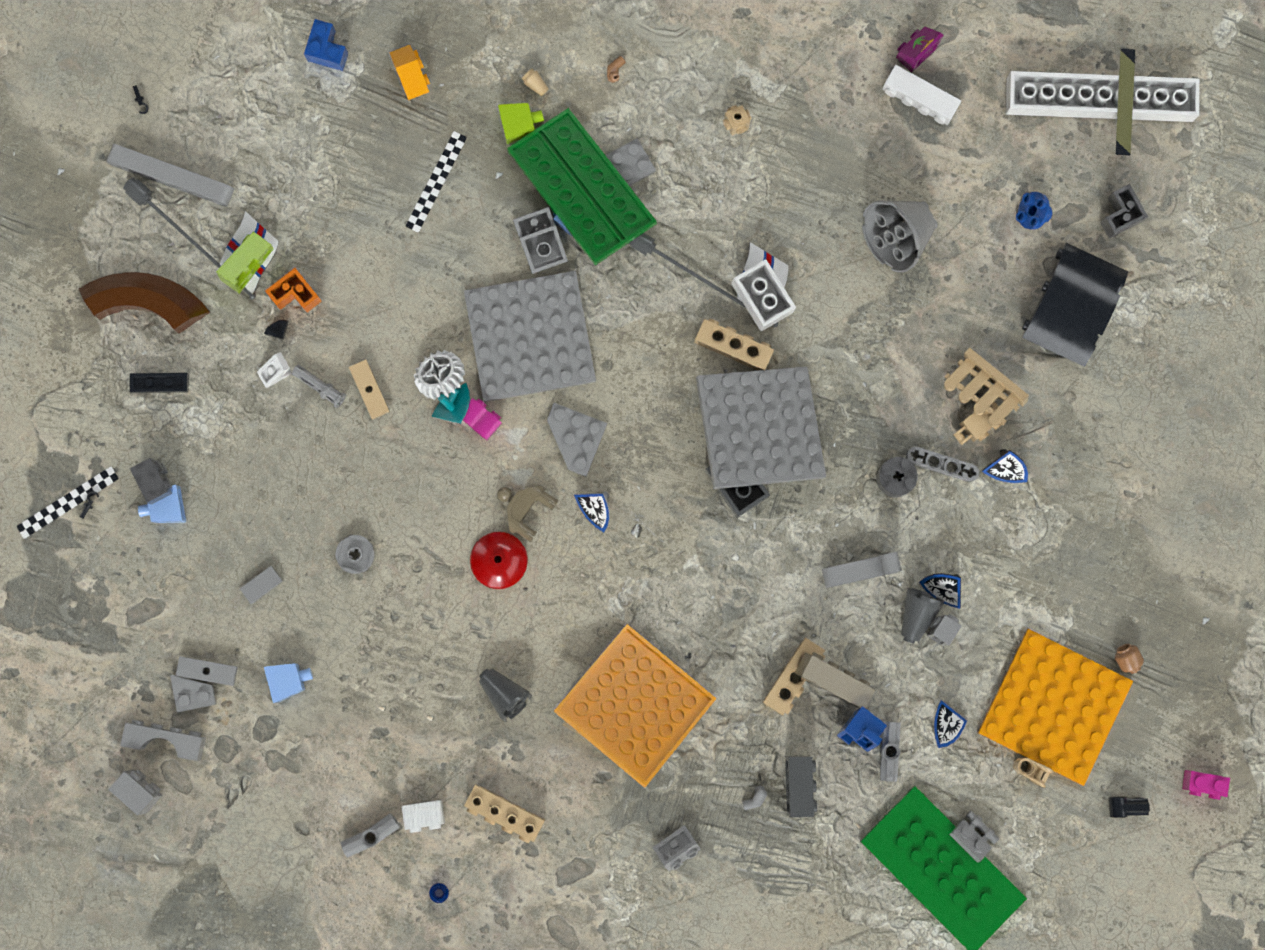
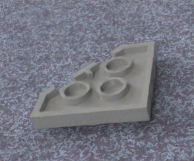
(576, 437)

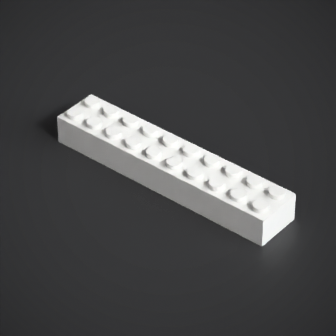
(1098, 96)

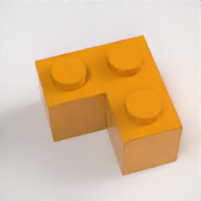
(409, 71)

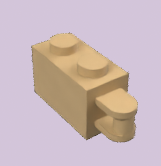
(975, 427)

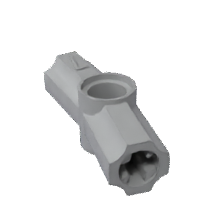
(359, 842)

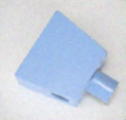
(167, 509)
(286, 680)

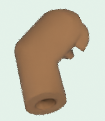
(613, 69)

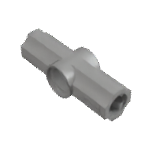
(889, 765)

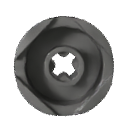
(903, 468)

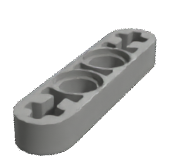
(943, 461)

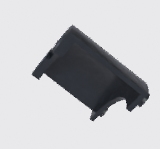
(1075, 304)

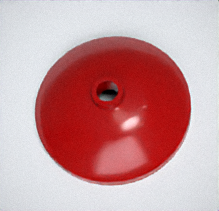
(501, 574)

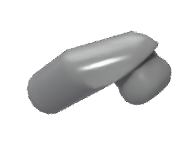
(757, 800)

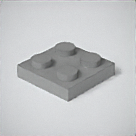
(632, 162)

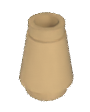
(535, 82)

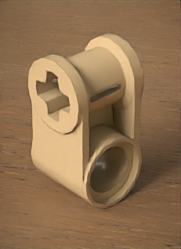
(1035, 772)

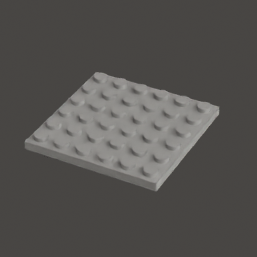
(529, 336)
(760, 427)

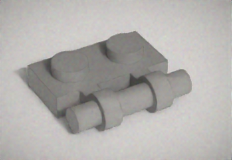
(970, 840)

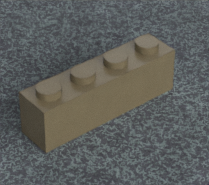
(835, 681)

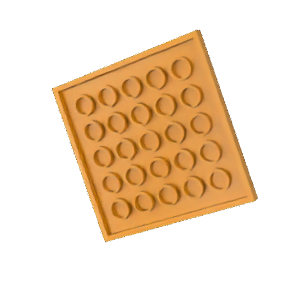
(635, 705)
(1055, 707)

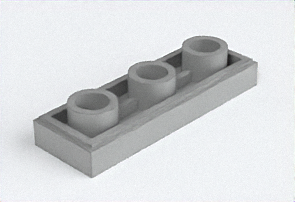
(196, 668)

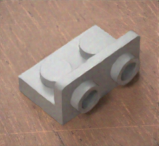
(676, 848)

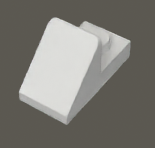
(274, 370)

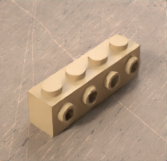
(505, 813)

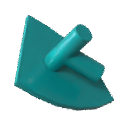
(455, 406)

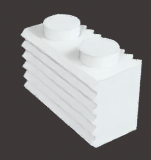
(423, 815)

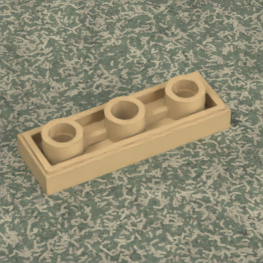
(364, 379)

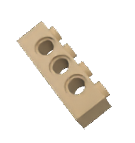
(705, 339)
(773, 698)

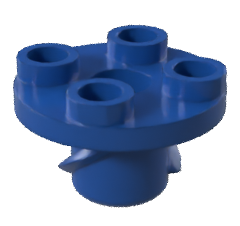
(1034, 210)

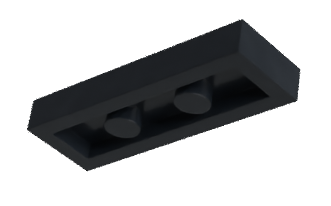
(159, 382)

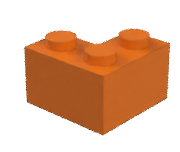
(293, 287)

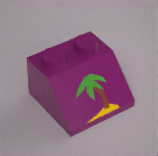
(919, 48)

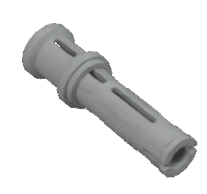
(325, 390)

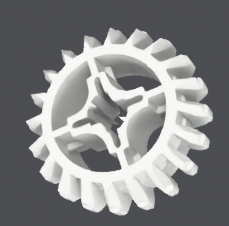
(439, 374)

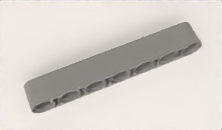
(170, 175)

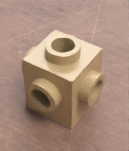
(737, 126)

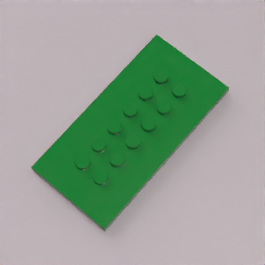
(581, 186)
(939, 873)

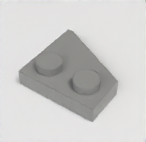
(191, 694)

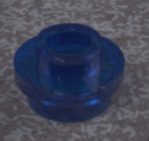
(432, 893)

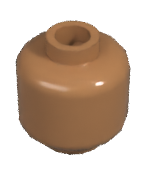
(1129, 658)

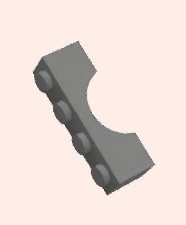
(138, 736)

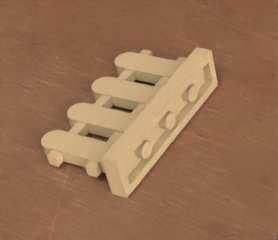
(986, 373)

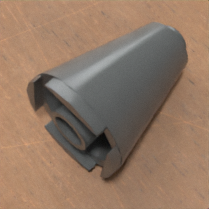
(919, 613)
(504, 694)

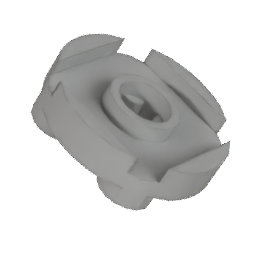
(349, 545)

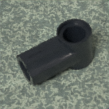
(1123, 807)

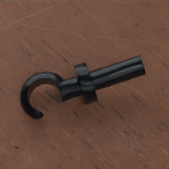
(139, 98)
(88, 505)

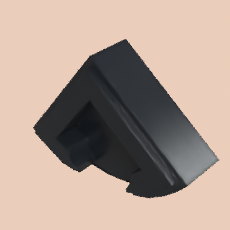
(277, 329)

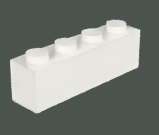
(921, 95)

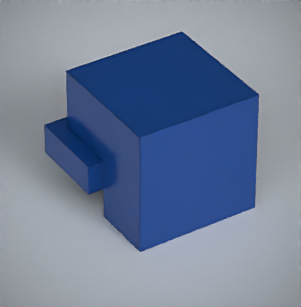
(863, 729)

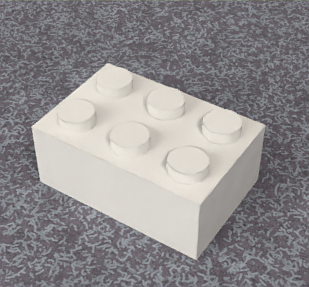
(763, 295)

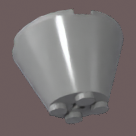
(898, 232)

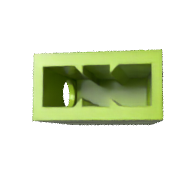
(518, 120)

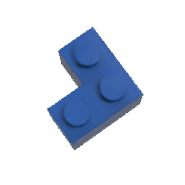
(321, 48)

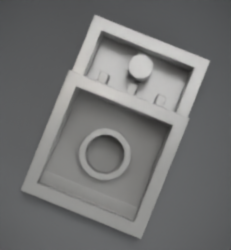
(540, 240)

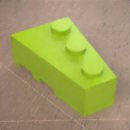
(244, 262)

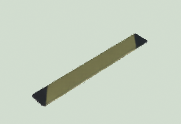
(1125, 102)

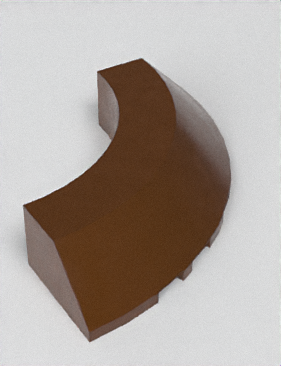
(144, 293)

